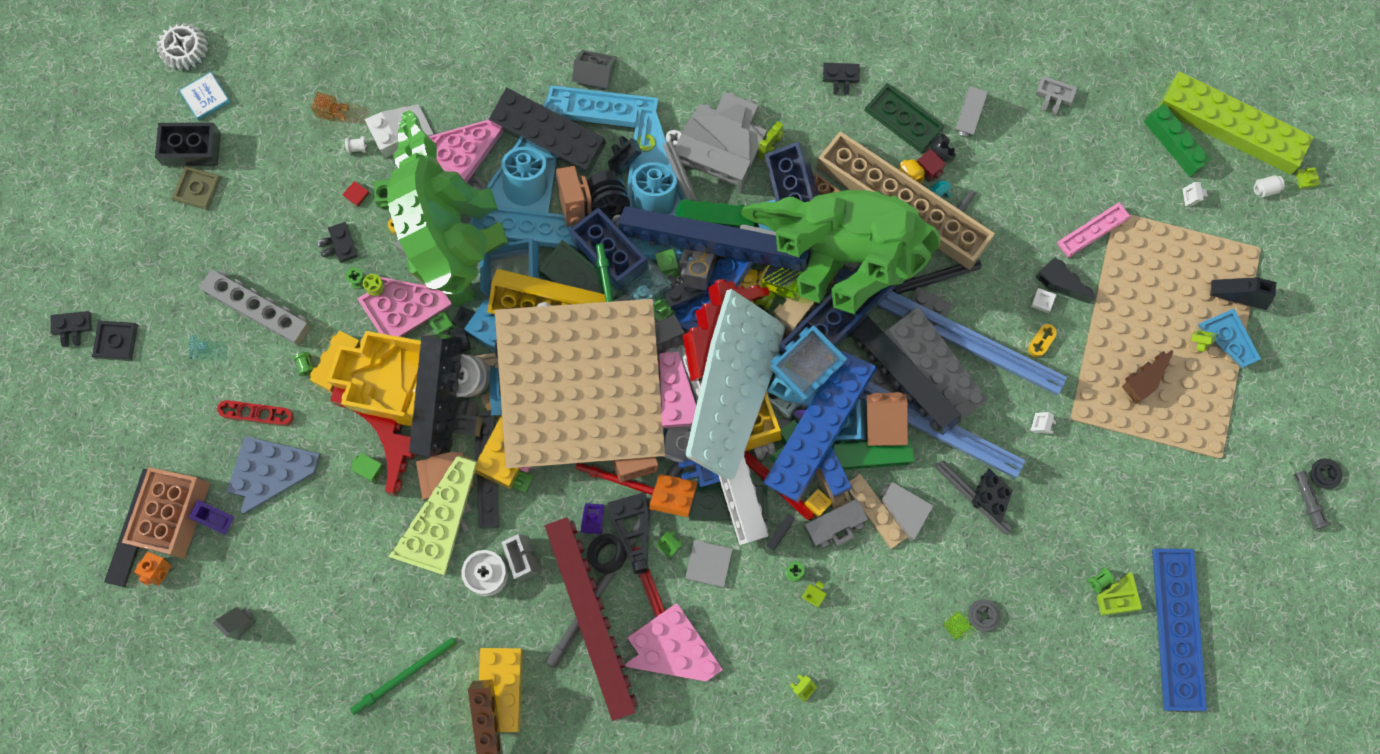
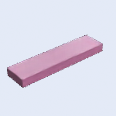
(1093, 230)

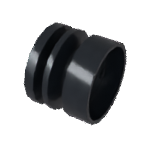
(608, 193)

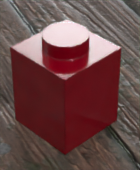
(932, 165)

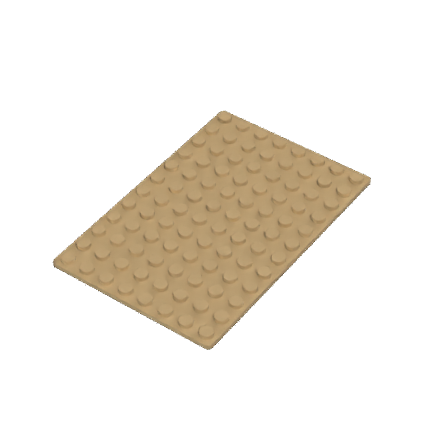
(1149, 303)

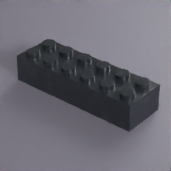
(547, 131)
(436, 394)

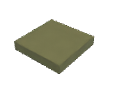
(196, 188)

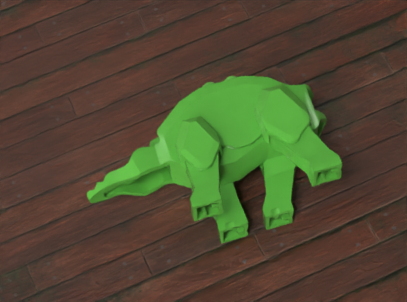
(427, 219)
(849, 229)

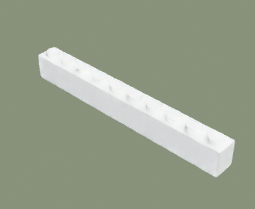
(739, 495)

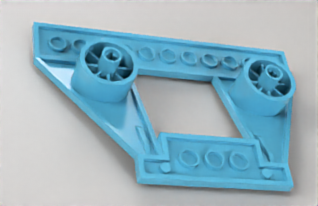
(527, 174)

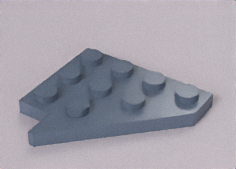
(268, 470)

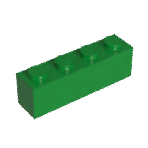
(1177, 140)
(713, 213)
(861, 456)

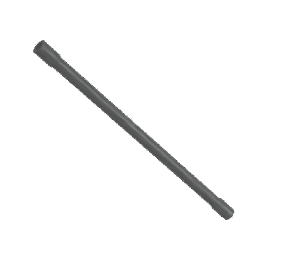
(559, 650)

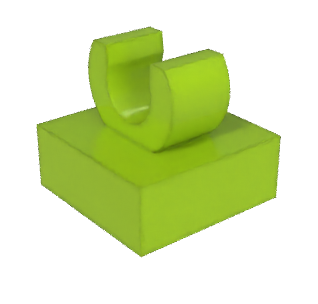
(1307, 178)
(1204, 339)
(814, 594)
(804, 688)

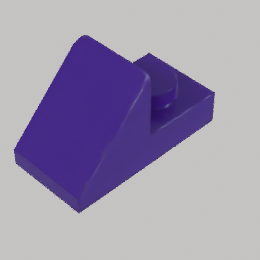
(211, 517)
(592, 518)

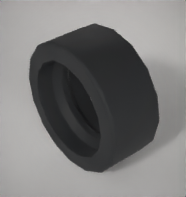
(616, 562)

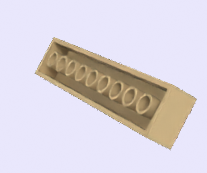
(863, 170)

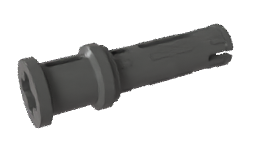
(1313, 509)

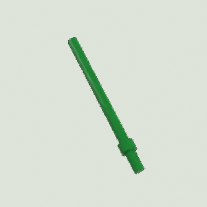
(603, 265)
(369, 699)

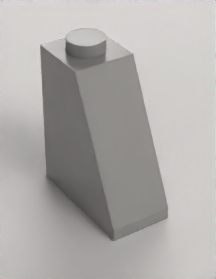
(970, 111)
(906, 509)

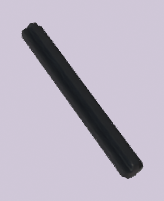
(935, 277)

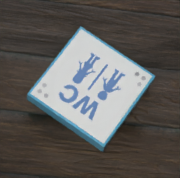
(204, 96)

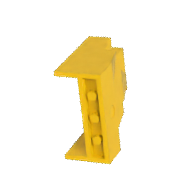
(378, 376)

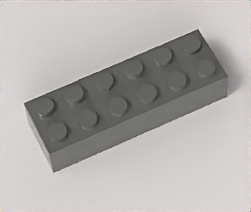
(934, 358)

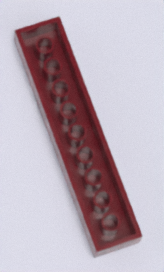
(590, 618)

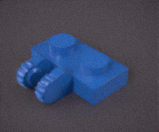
(703, 474)

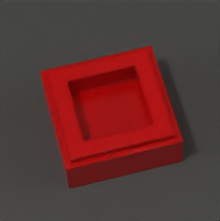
(356, 194)

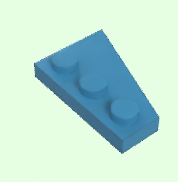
(1232, 337)

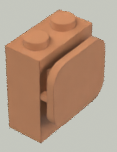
(573, 195)
(887, 419)
(634, 468)
(433, 470)

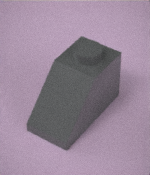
(235, 622)

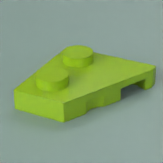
(767, 145)
(1120, 597)

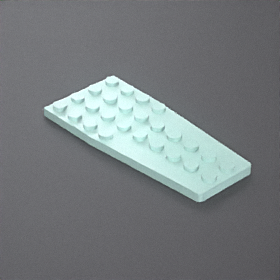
(733, 384)

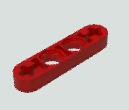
(256, 410)

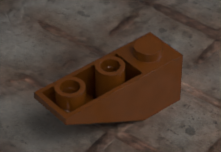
(1149, 378)

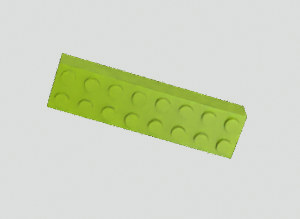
(1236, 123)

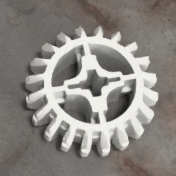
(171, 49)

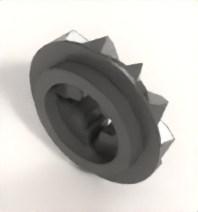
(992, 612)

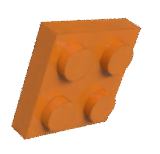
(673, 495)

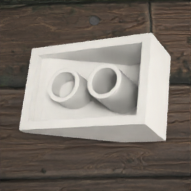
(385, 128)

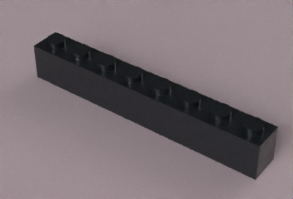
(905, 376)

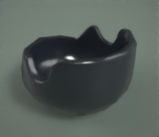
(941, 148)

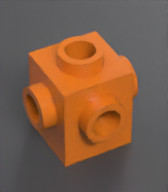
(152, 569)

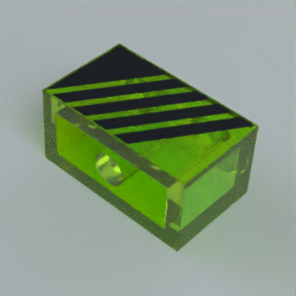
(782, 282)

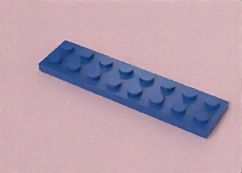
(819, 428)
(1179, 630)

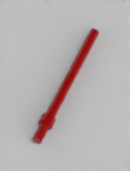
(596, 472)

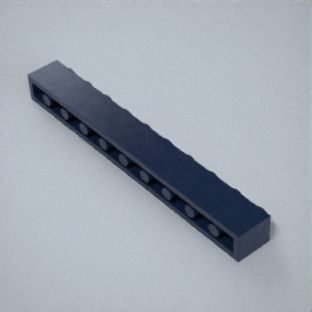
(708, 238)

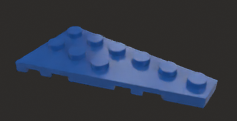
(729, 269)

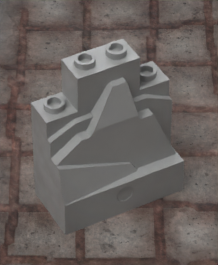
(722, 139)

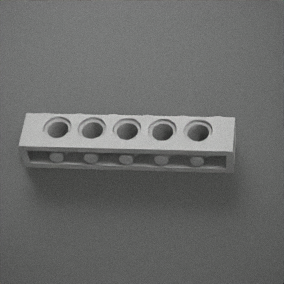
(216, 281)

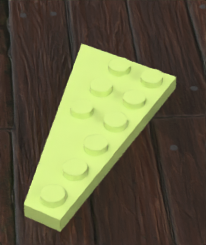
(435, 528)

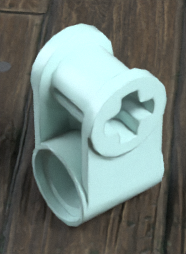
(781, 405)

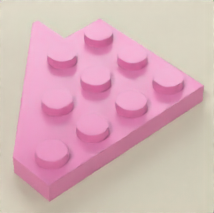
(465, 147)
(403, 306)
(673, 648)

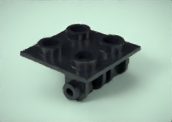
(992, 495)

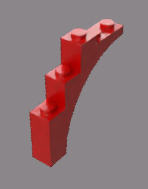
(699, 338)
(395, 445)

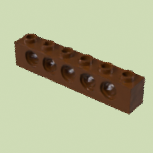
(485, 717)

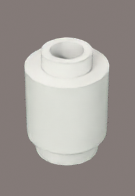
(1269, 186)

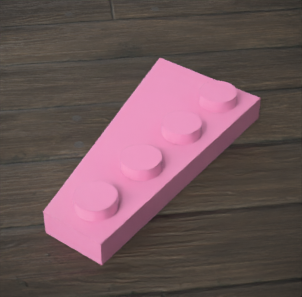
(676, 395)

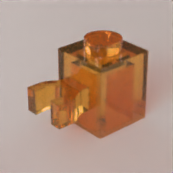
(326, 107)

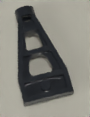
(627, 508)

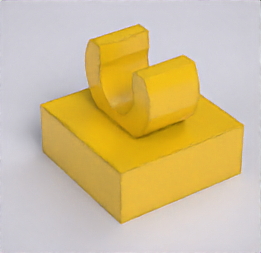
(818, 502)

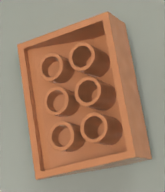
(163, 512)

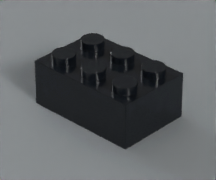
(187, 144)

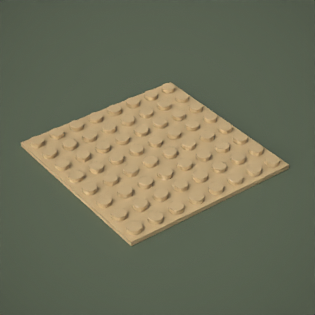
(579, 383)

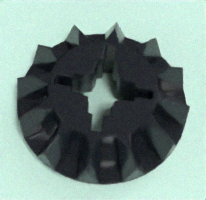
(1334, 473)

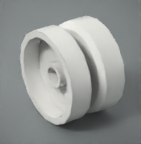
(473, 376)
(473, 572)

